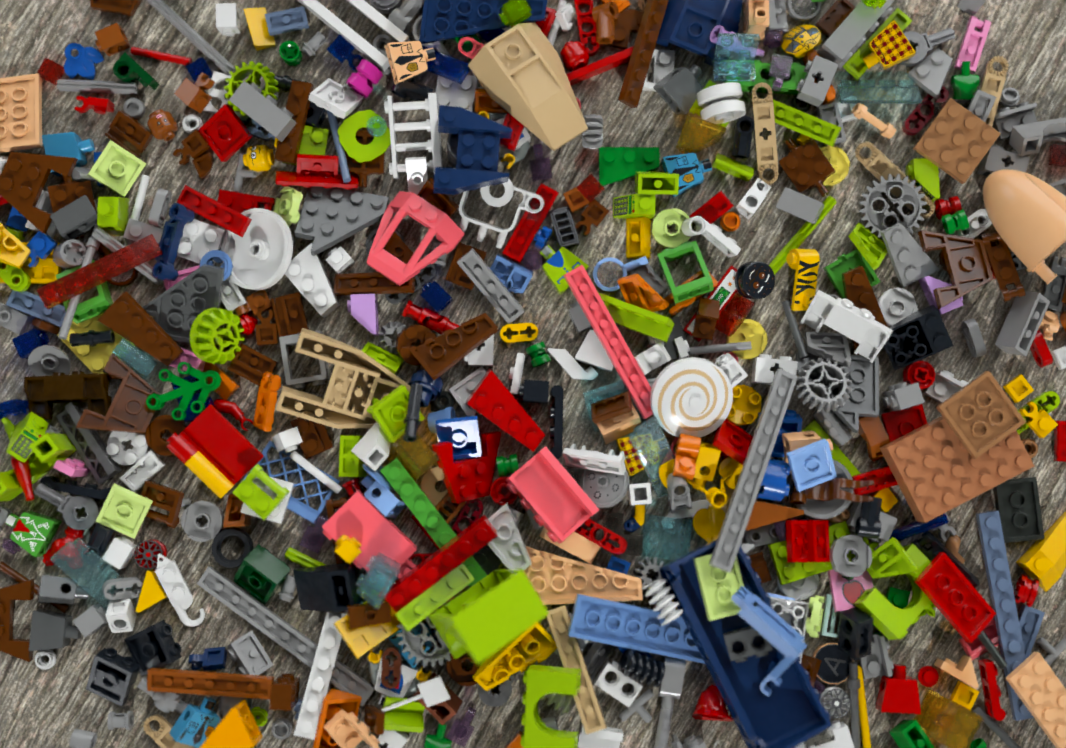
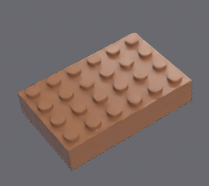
(941, 474)

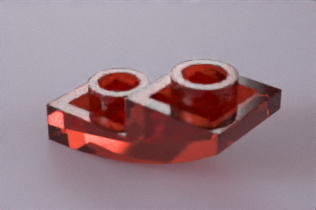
(733, 317)

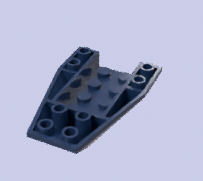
(691, 22)

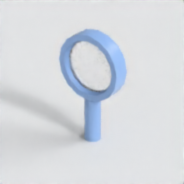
(611, 269)

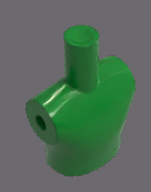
(964, 84)
(438, 740)

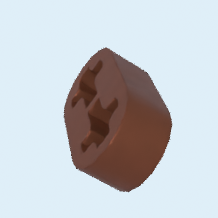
(397, 664)

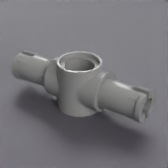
(165, 700)

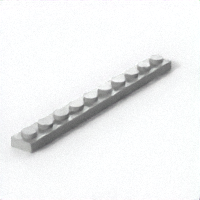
(753, 471)
(279, 630)

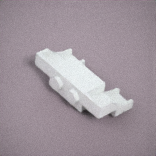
(849, 321)

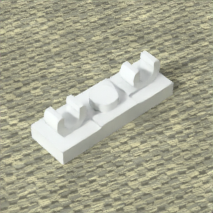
(594, 460)

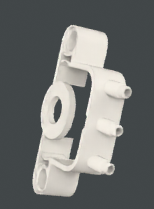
(497, 202)

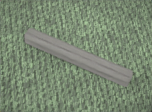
(97, 86)
(114, 245)

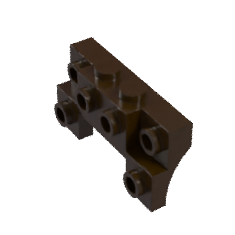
(62, 388)

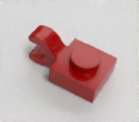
(99, 105)

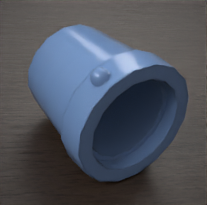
(446, 413)

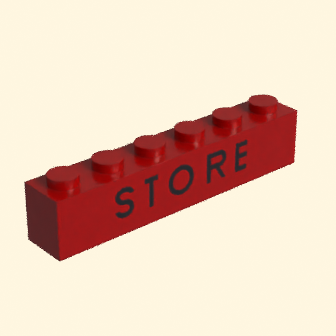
(440, 563)

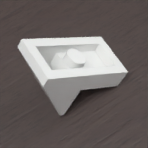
(652, 358)

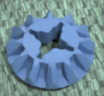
(219, 257)

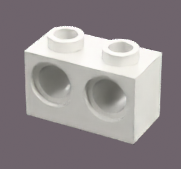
(615, 686)

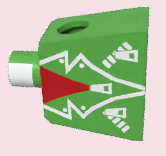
(33, 531)

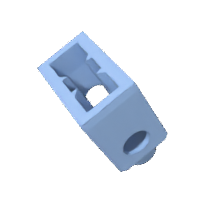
(387, 503)

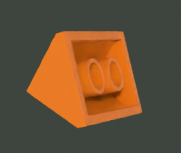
(332, 704)

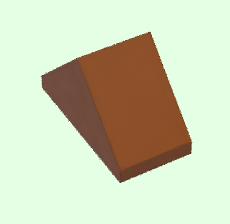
(233, 514)

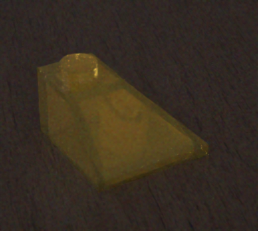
(698, 135)

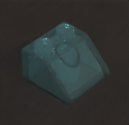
(378, 579)

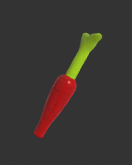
(21, 470)

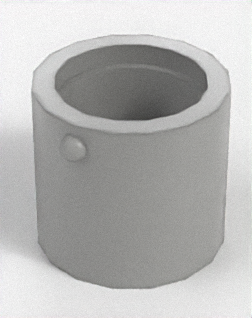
(69, 254)

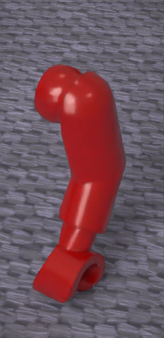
(231, 408)

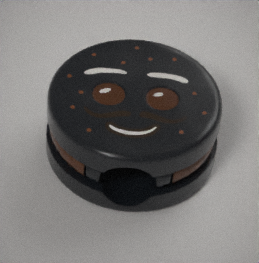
(754, 280)

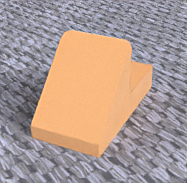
(962, 671)

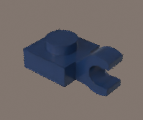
(211, 659)

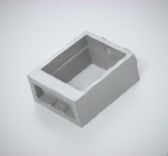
(299, 383)

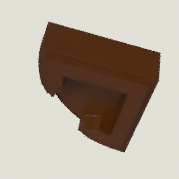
(204, 164)
(45, 326)

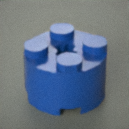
(774, 481)

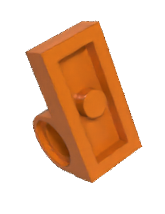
(685, 456)

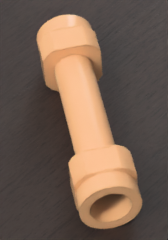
(886, 130)

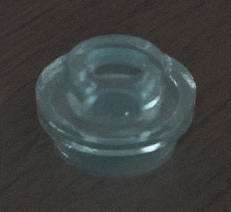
(376, 132)

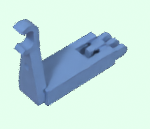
(773, 629)

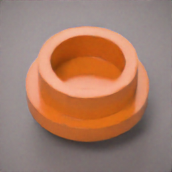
(730, 221)

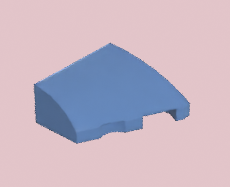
(511, 274)

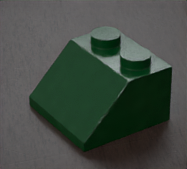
(261, 574)

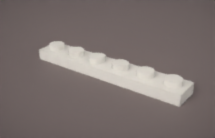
(319, 677)

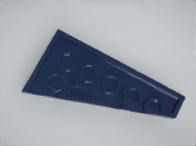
(466, 17)

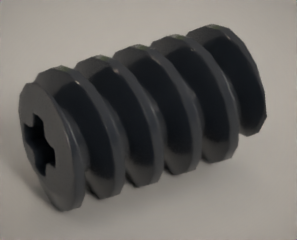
(642, 666)

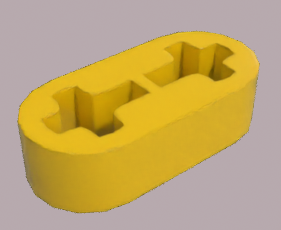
(520, 337)

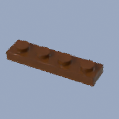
(298, 105)
(369, 284)

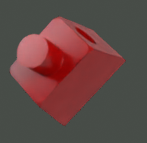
(898, 693)

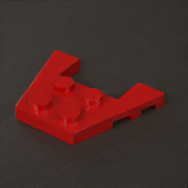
(471, 476)

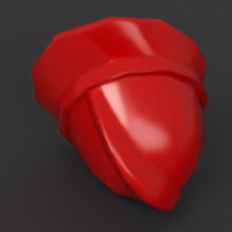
(711, 706)

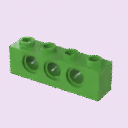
(788, 87)

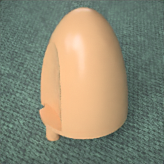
(1027, 217)

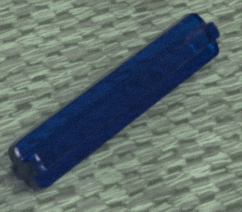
(918, 527)

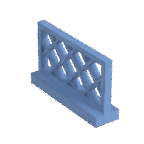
(295, 505)

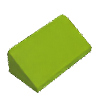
(733, 167)

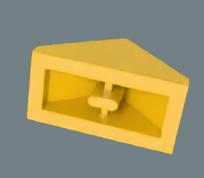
(151, 592)

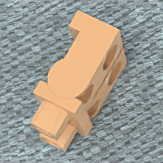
(755, 17)

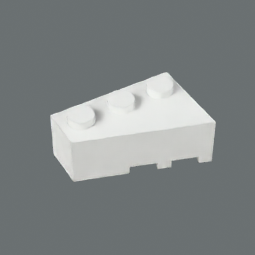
(312, 281)

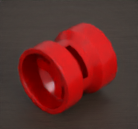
(948, 206)

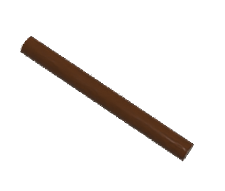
(20, 578)

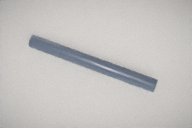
(339, 148)

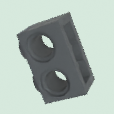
(745, 636)

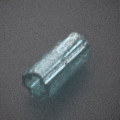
(134, 357)

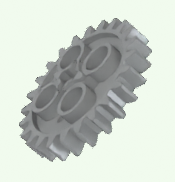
(908, 195)
(414, 645)

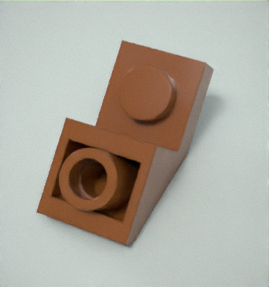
(874, 434)

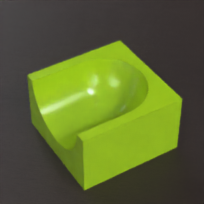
(489, 614)

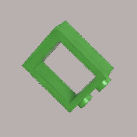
(694, 287)
(93, 306)

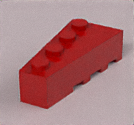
(501, 408)

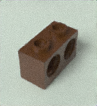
(284, 692)

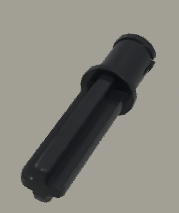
(412, 419)

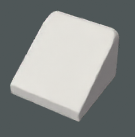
(845, 111)

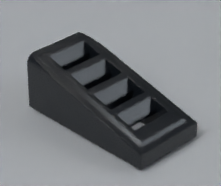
(570, 242)

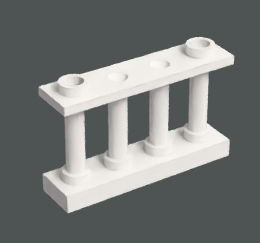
(431, 124)

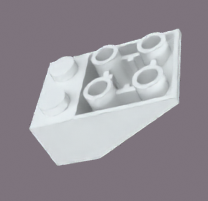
(793, 612)

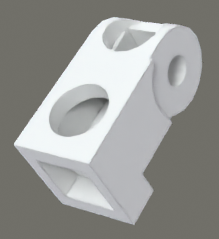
(753, 198)

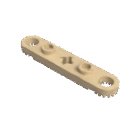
(993, 83)
(764, 118)
(880, 165)
(162, 736)

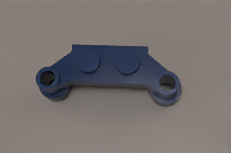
(170, 242)

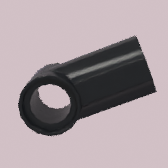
(411, 89)
(742, 139)
(868, 523)
(100, 539)

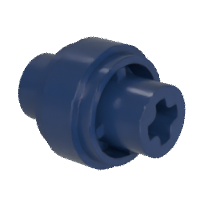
(431, 388)

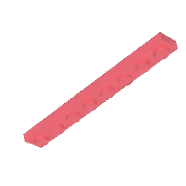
(610, 338)

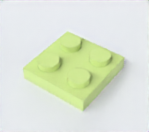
(116, 168)
(124, 511)

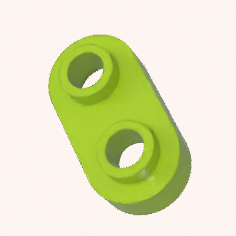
(10, 274)

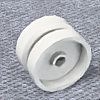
(721, 103)

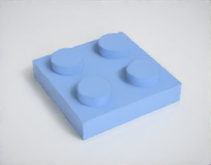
(811, 465)

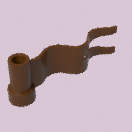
(831, 490)

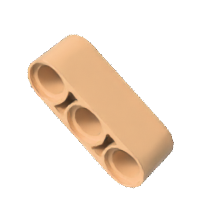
(576, 545)

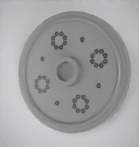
(605, 488)

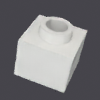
(287, 440)

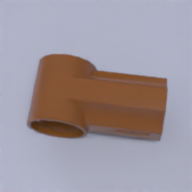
(604, 17)

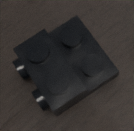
(154, 647)
(112, 676)

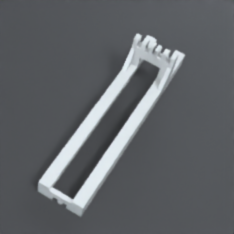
(353, 37)

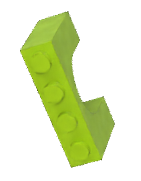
(47, 451)
(892, 620)
(539, 682)

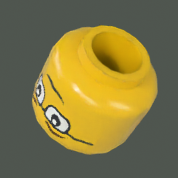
(259, 158)

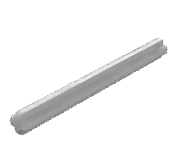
(192, 35)

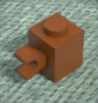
(194, 93)

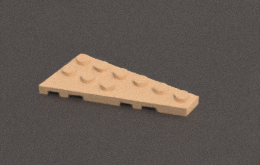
(561, 578)

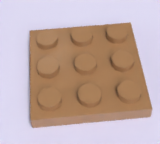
(956, 141)
(981, 414)

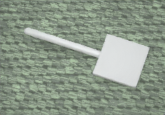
(431, 691)

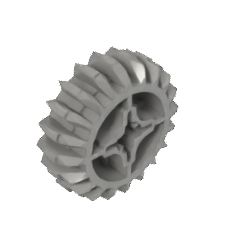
(839, 381)

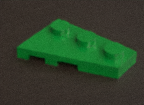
(622, 162)

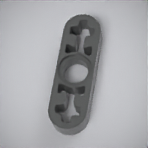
(426, 278)

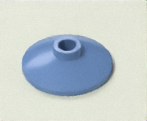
(379, 477)

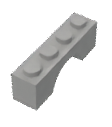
(1029, 137)

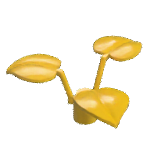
(709, 521)

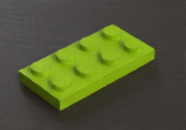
(793, 571)

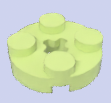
(288, 205)
(660, 230)
(814, 623)

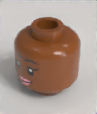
(162, 125)

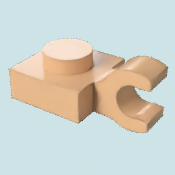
(1049, 325)

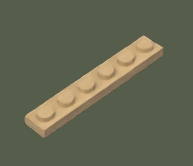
(572, 658)

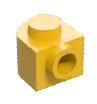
(348, 548)

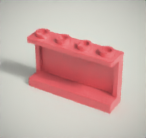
(551, 495)
(371, 528)

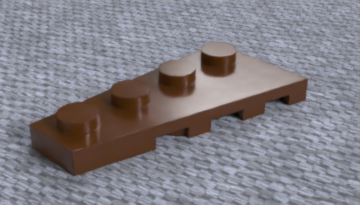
(859, 291)

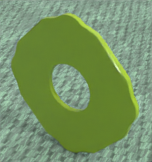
(354, 149)

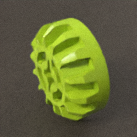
(205, 331)

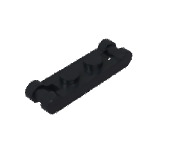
(556, 412)
(72, 487)
(936, 547)

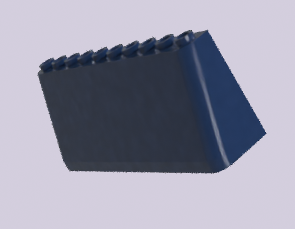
(773, 721)

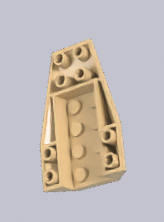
(530, 83)

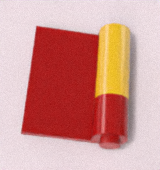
(214, 451)

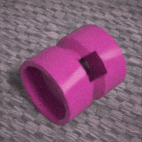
(364, 78)

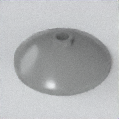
(828, 509)

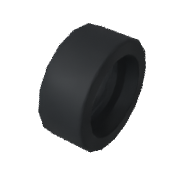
(216, 547)

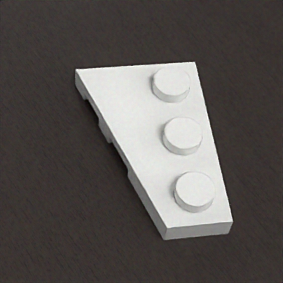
(508, 543)

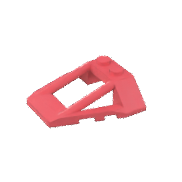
(428, 215)

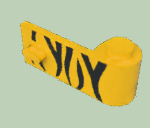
(806, 266)

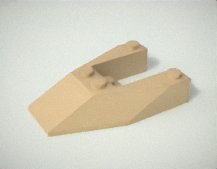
(350, 388)

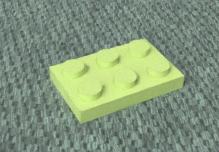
(718, 587)

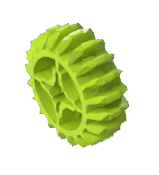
(254, 73)

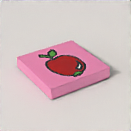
(847, 589)

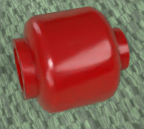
(574, 55)

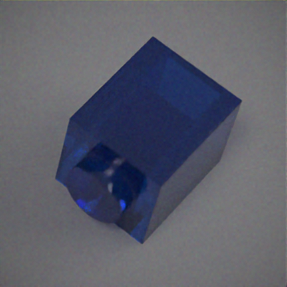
(436, 296)
(29, 341)

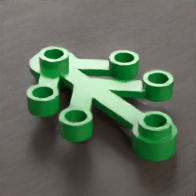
(186, 390)

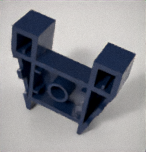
(475, 152)

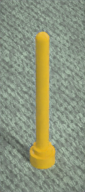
(864, 724)

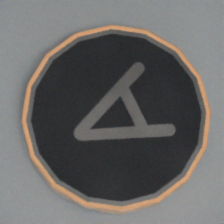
(834, 663)

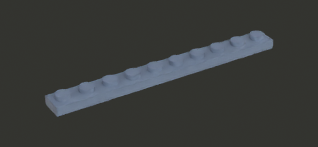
(1002, 602)

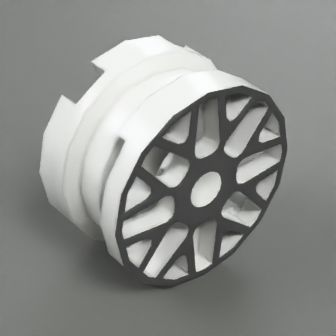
(835, 701)

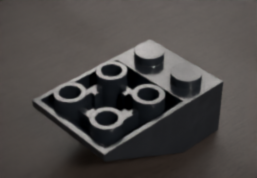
(917, 337)
(327, 587)

